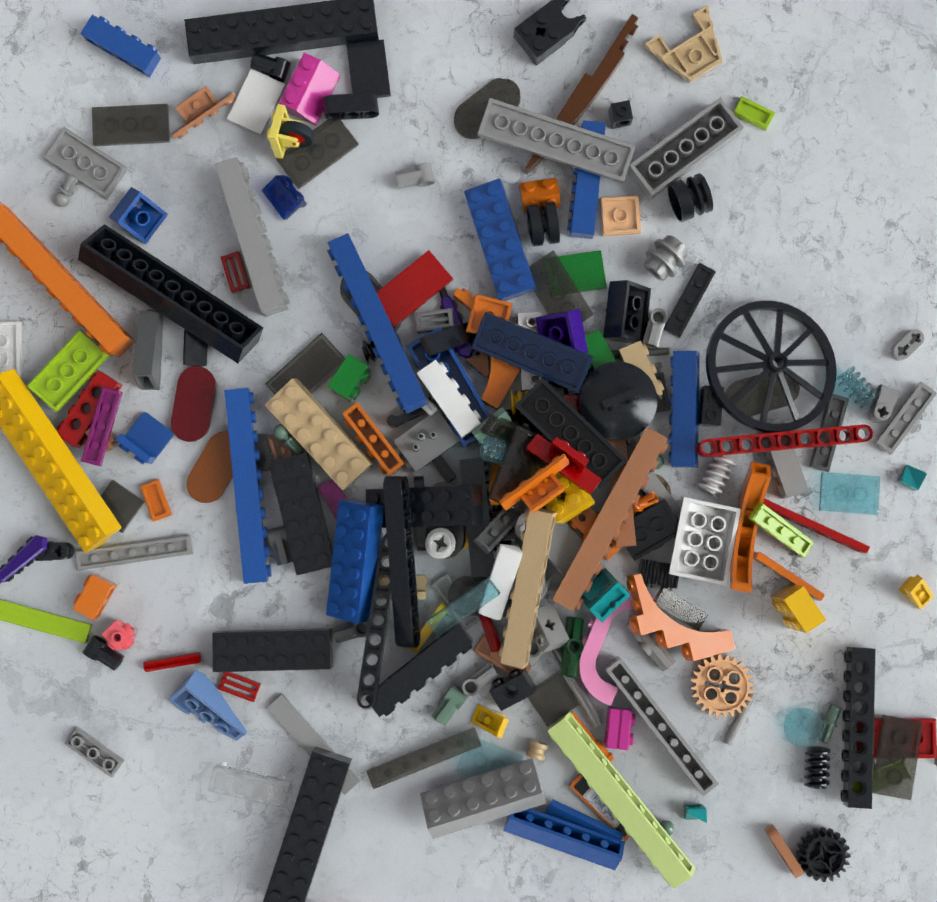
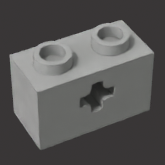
(549, 629)

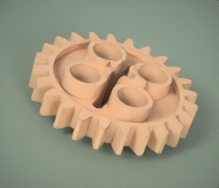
(718, 702)

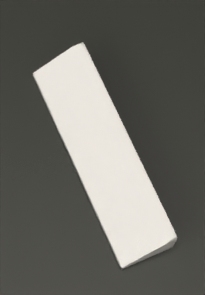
(502, 576)

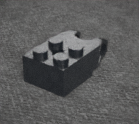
(551, 25)

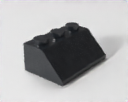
(626, 311)

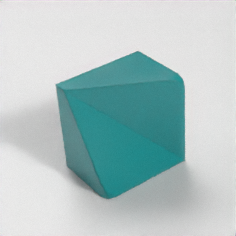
(912, 477)
(695, 811)

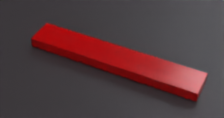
(816, 527)

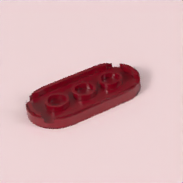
(193, 404)

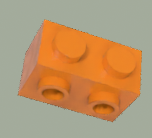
(94, 596)

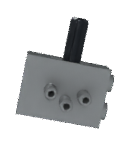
(426, 444)

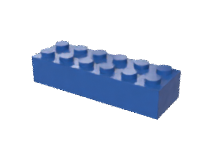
(500, 240)
(455, 371)
(354, 560)

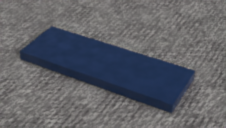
(532, 352)

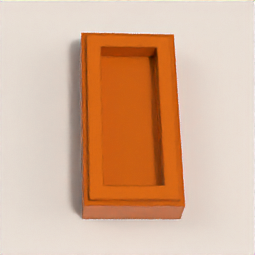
(156, 500)

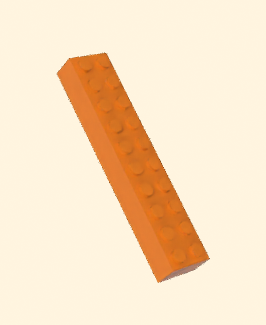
(62, 285)

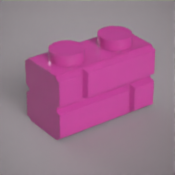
(618, 728)

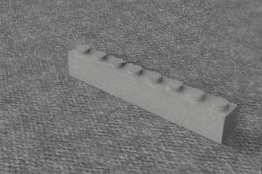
(661, 725)

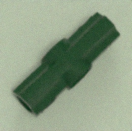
(570, 659)

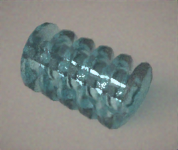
(857, 386)
(493, 449)

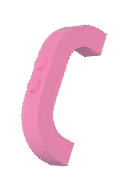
(592, 644)

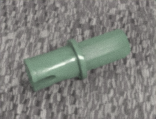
(830, 722)

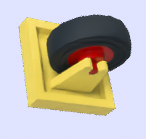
(287, 132)

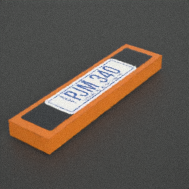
(787, 575)
(581, 788)

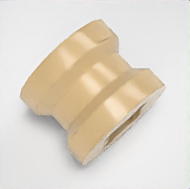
(537, 749)

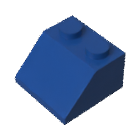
(138, 215)

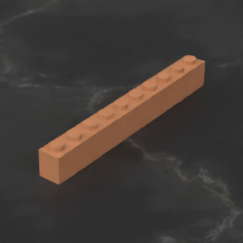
(609, 519)

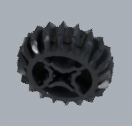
(838, 851)

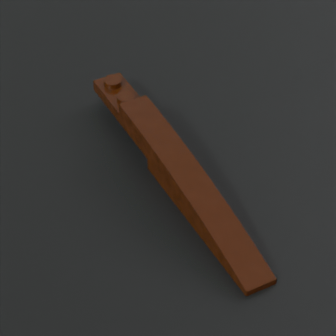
(591, 86)

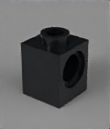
(620, 114)

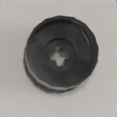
(690, 197)

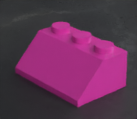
(307, 88)

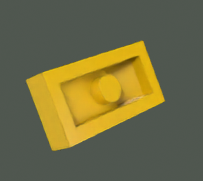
(916, 591)
(490, 720)

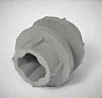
(663, 260)

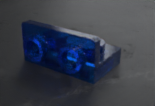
(284, 196)

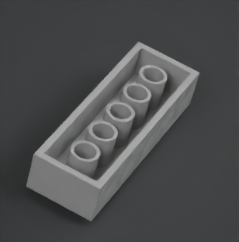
(684, 149)
(482, 798)

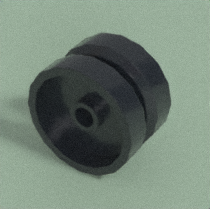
(544, 223)

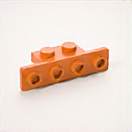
(539, 488)

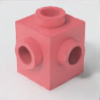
(119, 635)

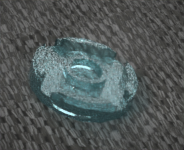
(803, 727)

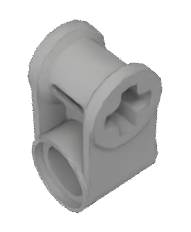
(885, 402)

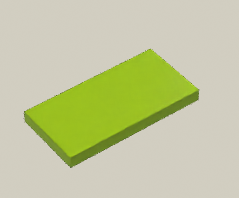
(68, 371)

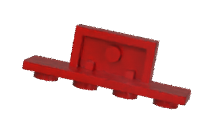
(575, 471)

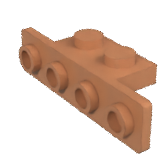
(198, 107)

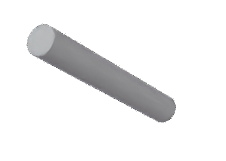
(738, 720)

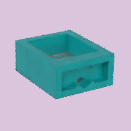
(604, 595)

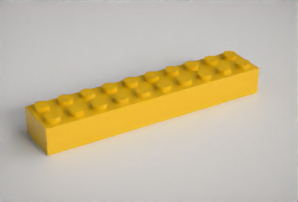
(53, 465)

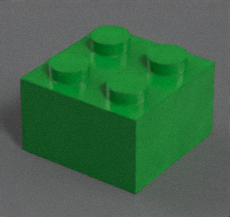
(350, 378)

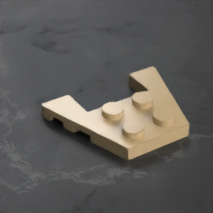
(693, 56)

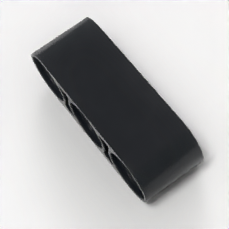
(350, 106)

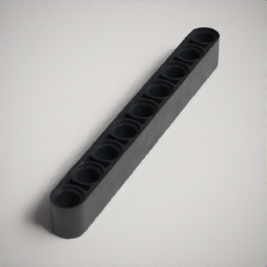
(401, 561)
(376, 630)

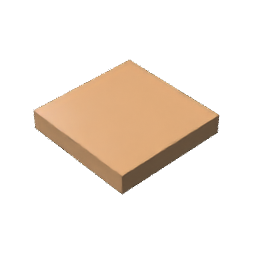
(620, 215)

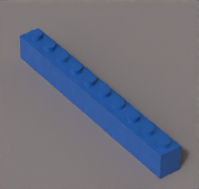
(378, 324)
(246, 485)

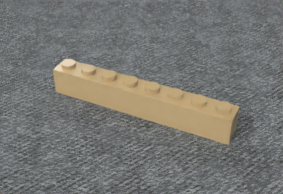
(528, 588)

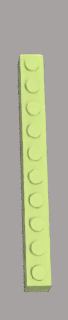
(621, 800)

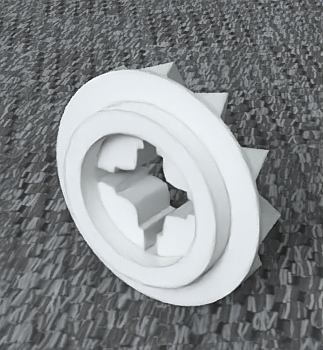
(439, 534)

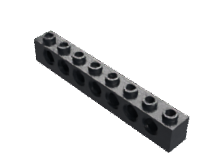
(863, 796)

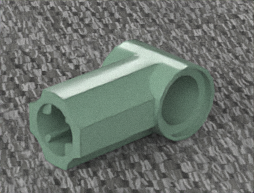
(452, 700)

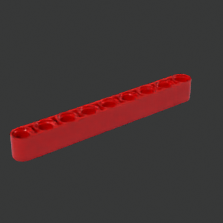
(793, 437)

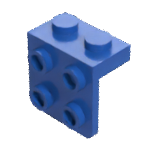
(145, 439)

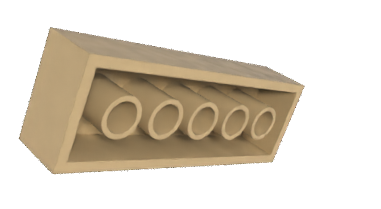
(319, 433)

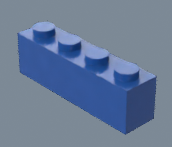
(120, 45)

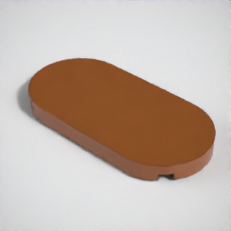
(212, 470)

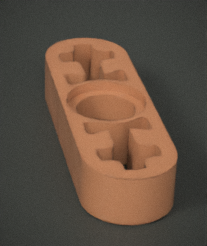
(784, 851)

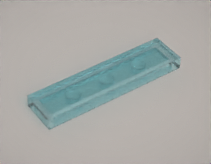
(463, 606)

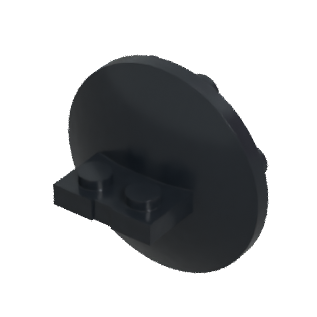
(618, 400)

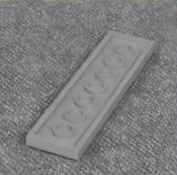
(556, 140)

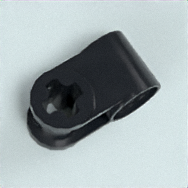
(54, 551)

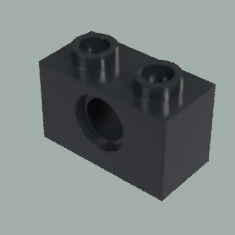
(504, 697)

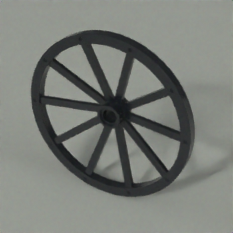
(769, 368)

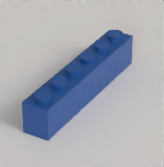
(585, 195)
(684, 409)
(566, 837)

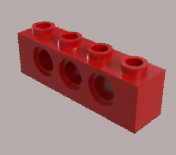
(66, 428)

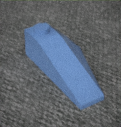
(202, 698)

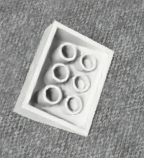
(704, 541)

